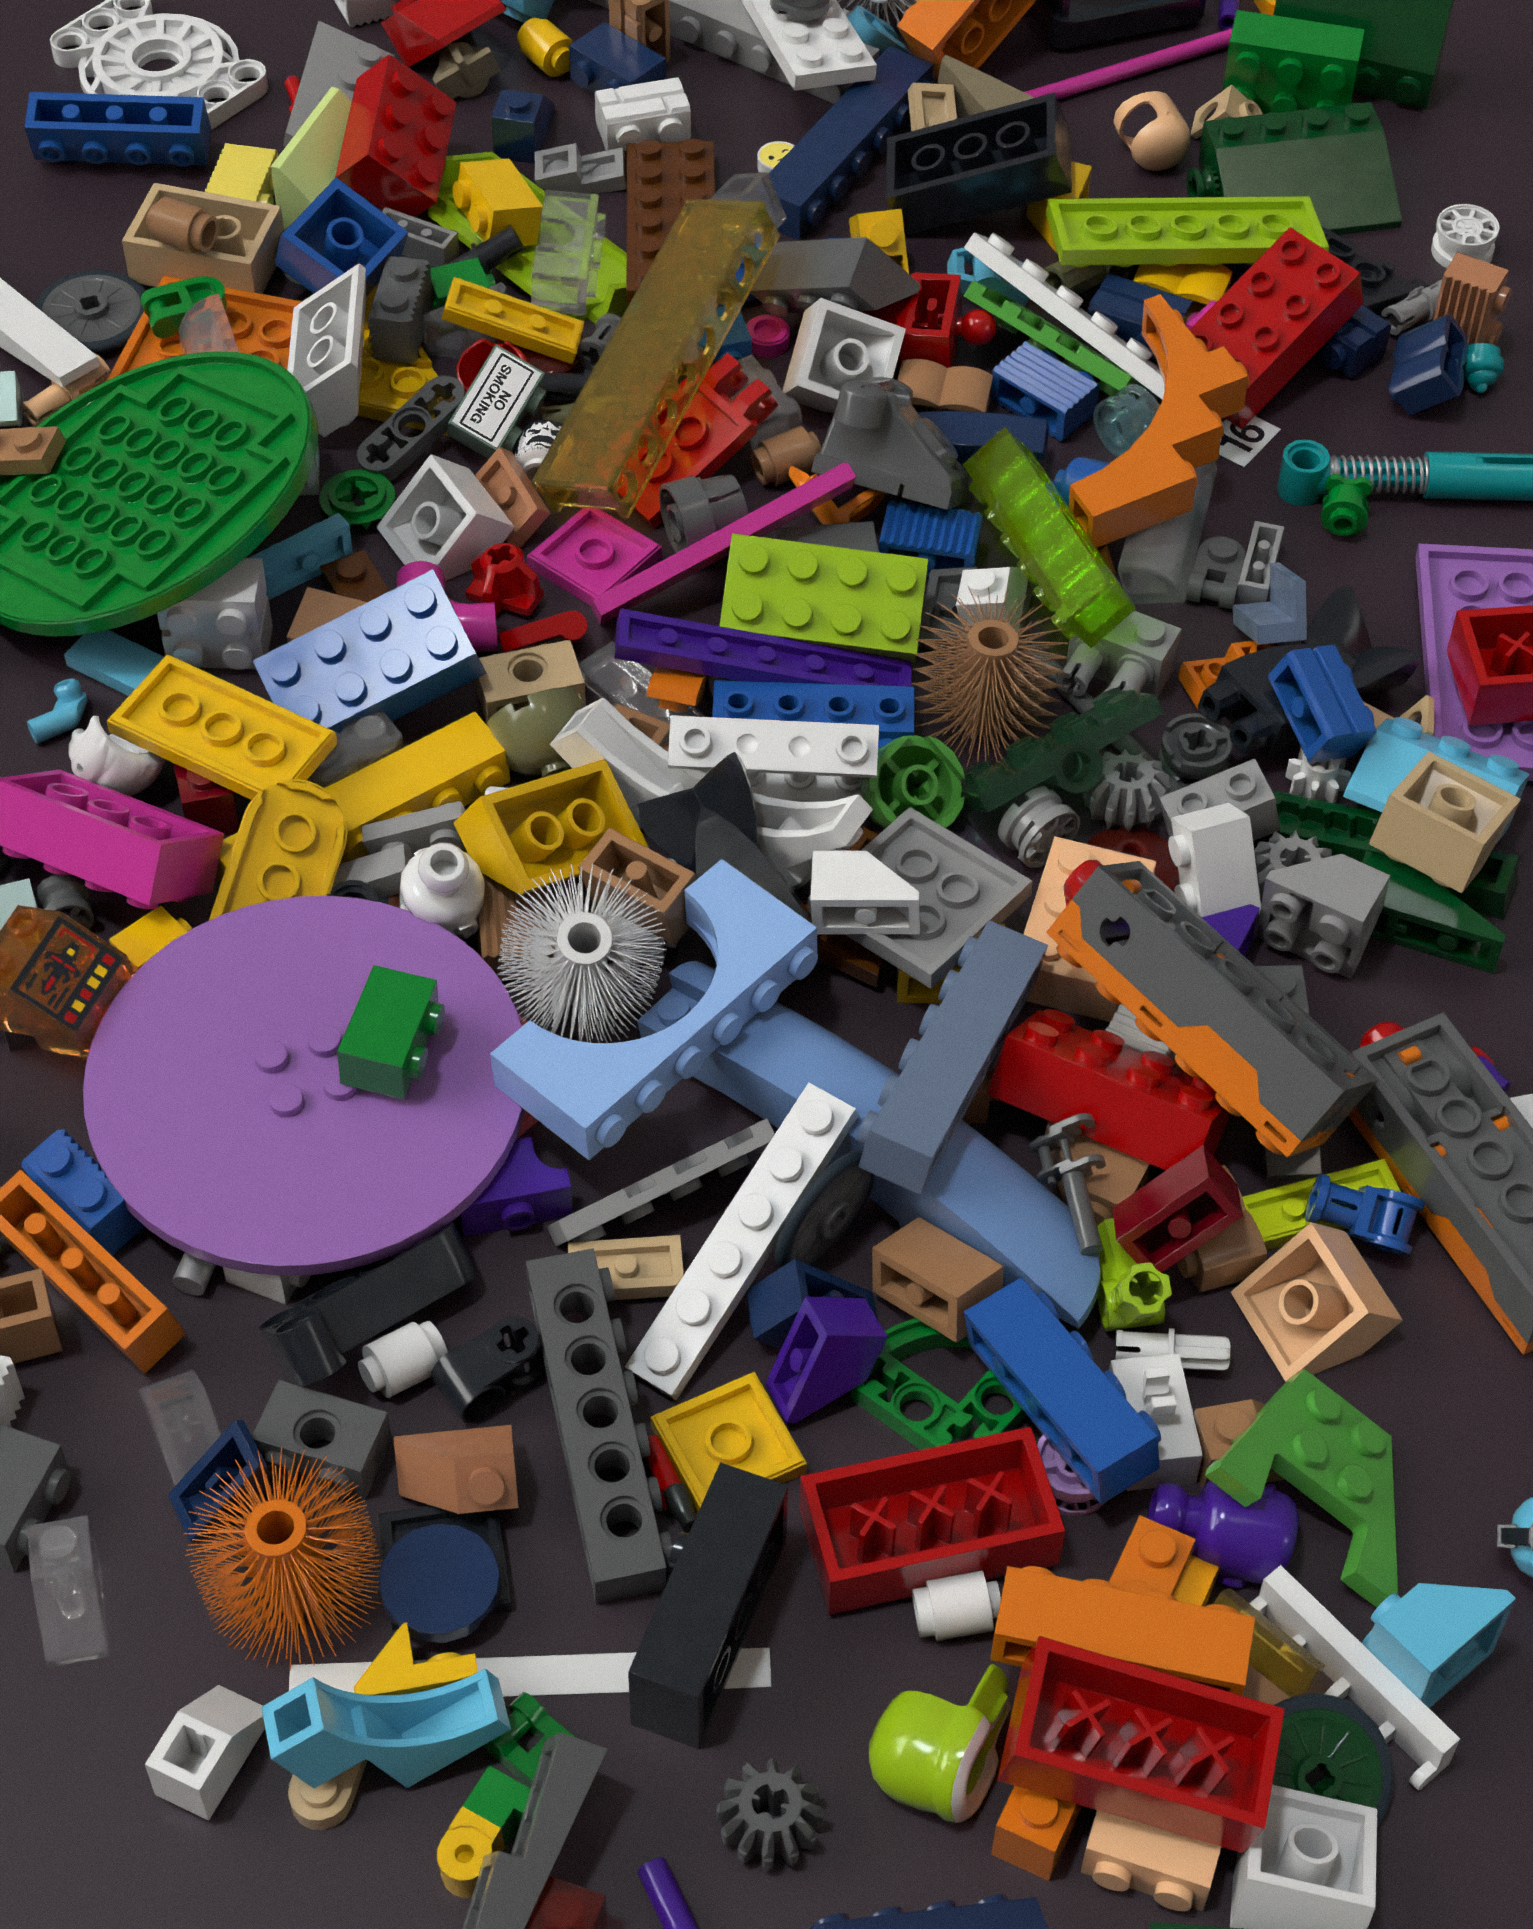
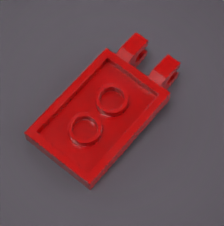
(707, 433)

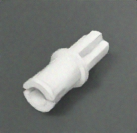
(1195, 1351)

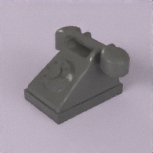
(892, 445)

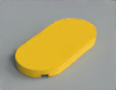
(284, 847)

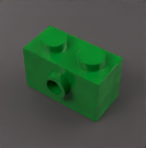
(390, 1032)

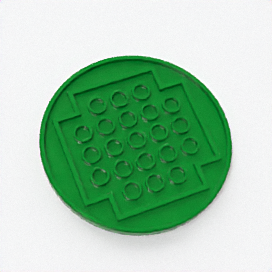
(153, 492)

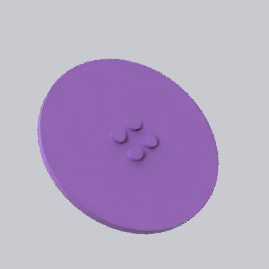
(227, 1103)

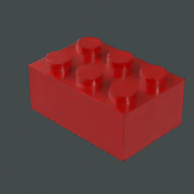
(396, 138)

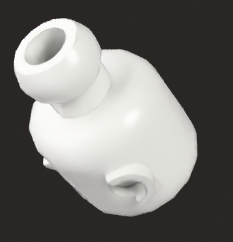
(444, 888)

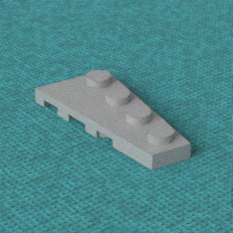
(332, 62)
(676, 1179)

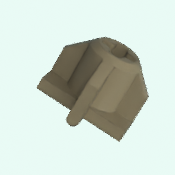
(464, 70)

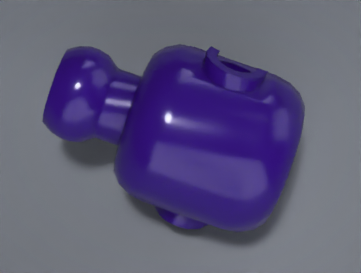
(1238, 1539)

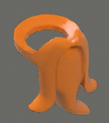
(829, 513)

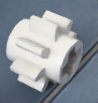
(1317, 779)

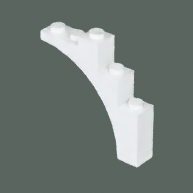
(785, 828)

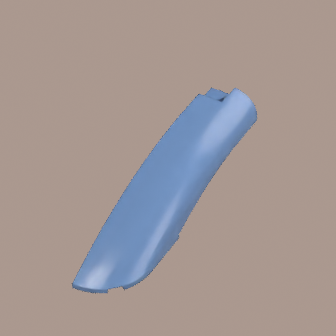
(975, 1186)

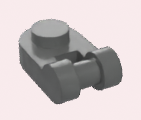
(1216, 571)

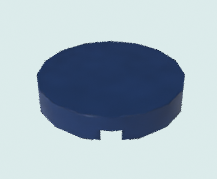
(439, 1582)

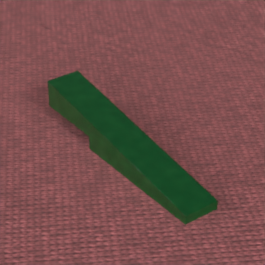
(1350, 829)

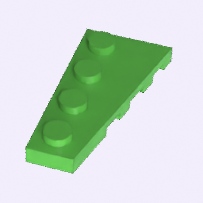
(1045, 335)

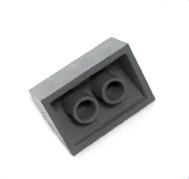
(837, 270)

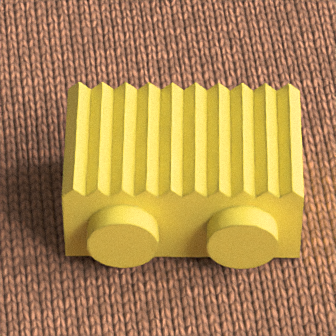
(244, 173)

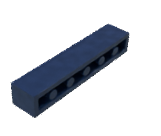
(846, 141)

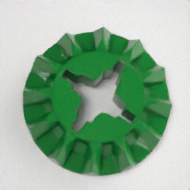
(372, 489)

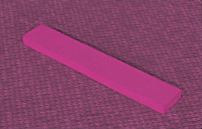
(718, 543)

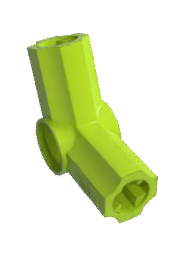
(1128, 1291)

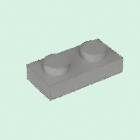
(415, 829)

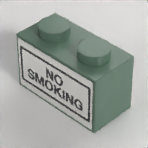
(497, 403)

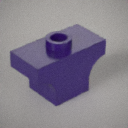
(520, 1195)

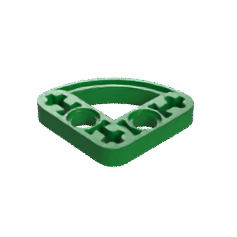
(948, 1417)

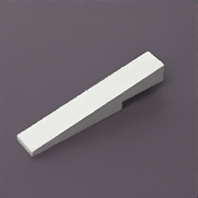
(40, 340)

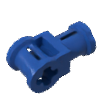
(1373, 1215)

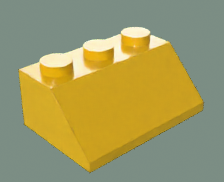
(545, 826)

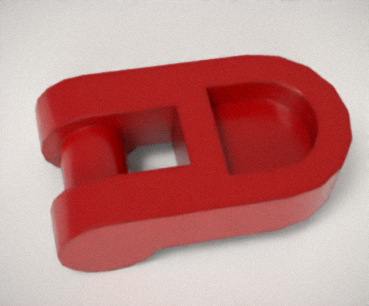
(566, 626)

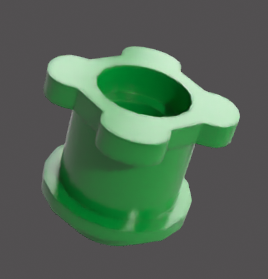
(1346, 505)

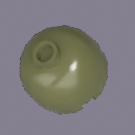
(531, 729)

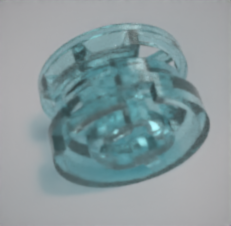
(1123, 418)

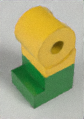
(479, 1829)

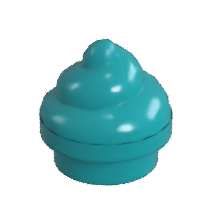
(1483, 366)

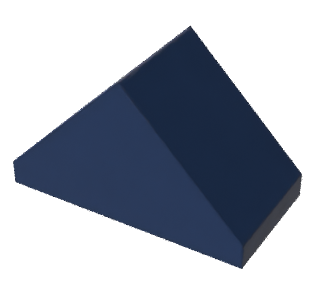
(219, 1458)

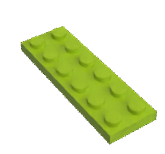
(1176, 229)

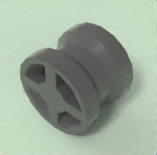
(68, 896)

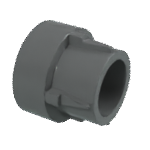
(699, 507)

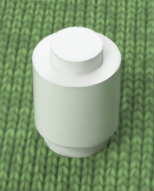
(401, 1358)
(956, 1606)

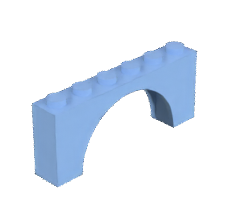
(598, 1089)

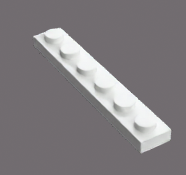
(1065, 307)
(741, 1241)

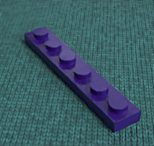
(748, 655)

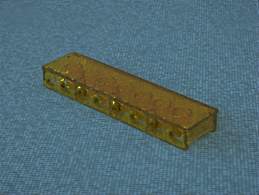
(651, 351)

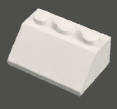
(329, 348)

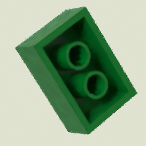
(1292, 62)

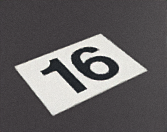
(1245, 443)

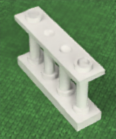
(780, 757)

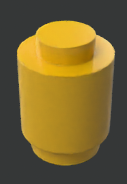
(545, 46)

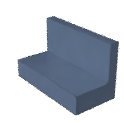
(1281, 617)

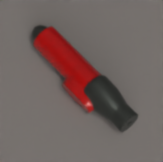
(673, 1492)

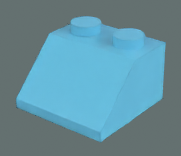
(1437, 1634)

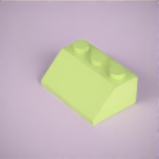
(311, 156)

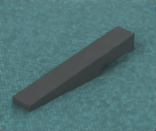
(513, 1881)

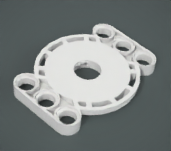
(139, 37)

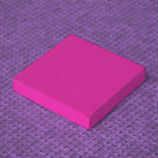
(593, 554)

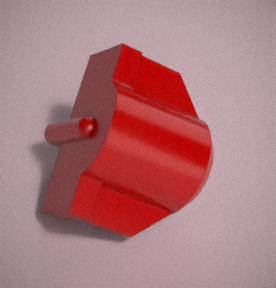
(505, 579)

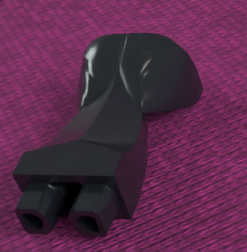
(1248, 699)
(715, 824)

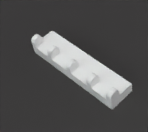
(1359, 1675)

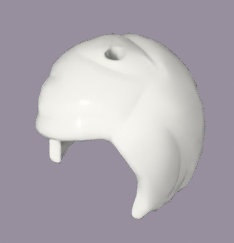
(112, 760)

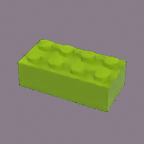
(825, 595)

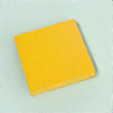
(730, 1427)

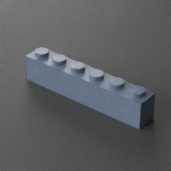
(951, 1058)

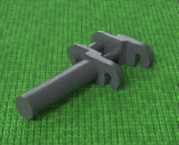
(1073, 1177)

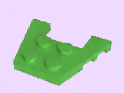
(1335, 1461)

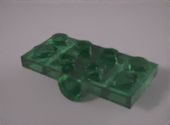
(1071, 739)

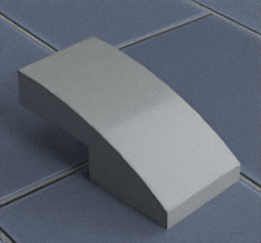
(568, 171)

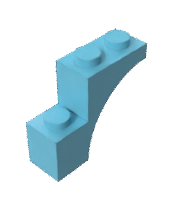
(409, 1736)

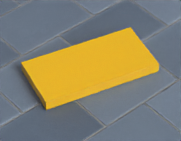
(219, 729)

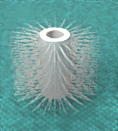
(580, 958)

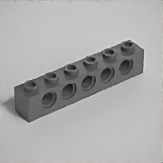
(615, 1564)

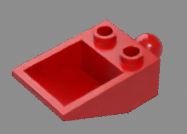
(936, 320)

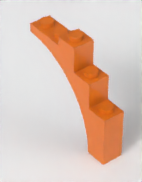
(1158, 471)

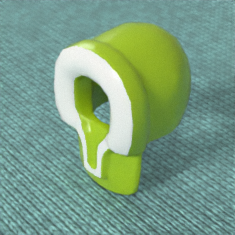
(941, 1752)

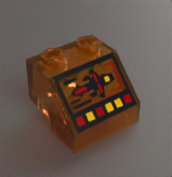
(57, 979)

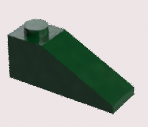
(1433, 919)

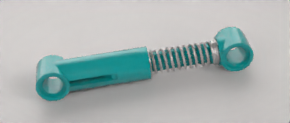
(1436, 476)

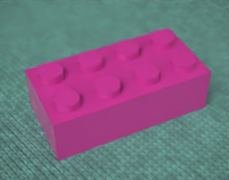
(107, 838)

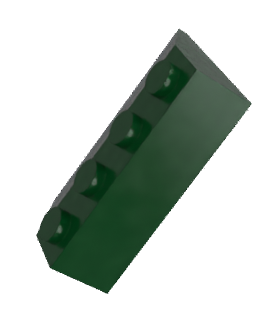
(1399, 42)
(1316, 152)

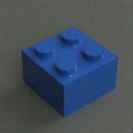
(336, 236)

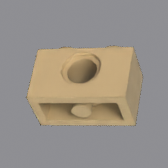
(524, 672)

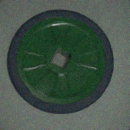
(1343, 1745)

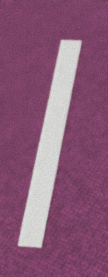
(549, 1673)

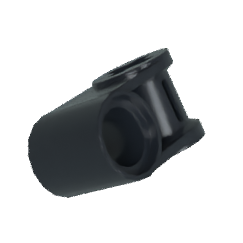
(488, 1369)

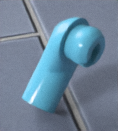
(65, 714)

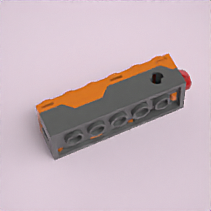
(1208, 1005)
(1461, 1151)

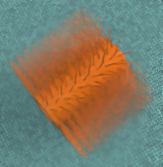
(285, 1558)

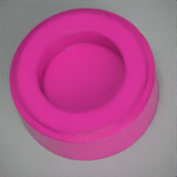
(769, 335)

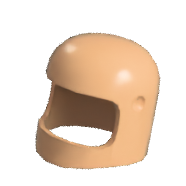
(1161, 141)

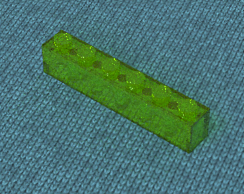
(1048, 539)

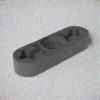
(416, 409)

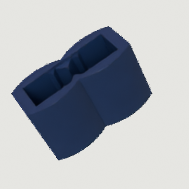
(1429, 365)

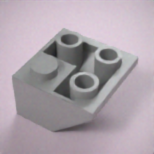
(1323, 911)

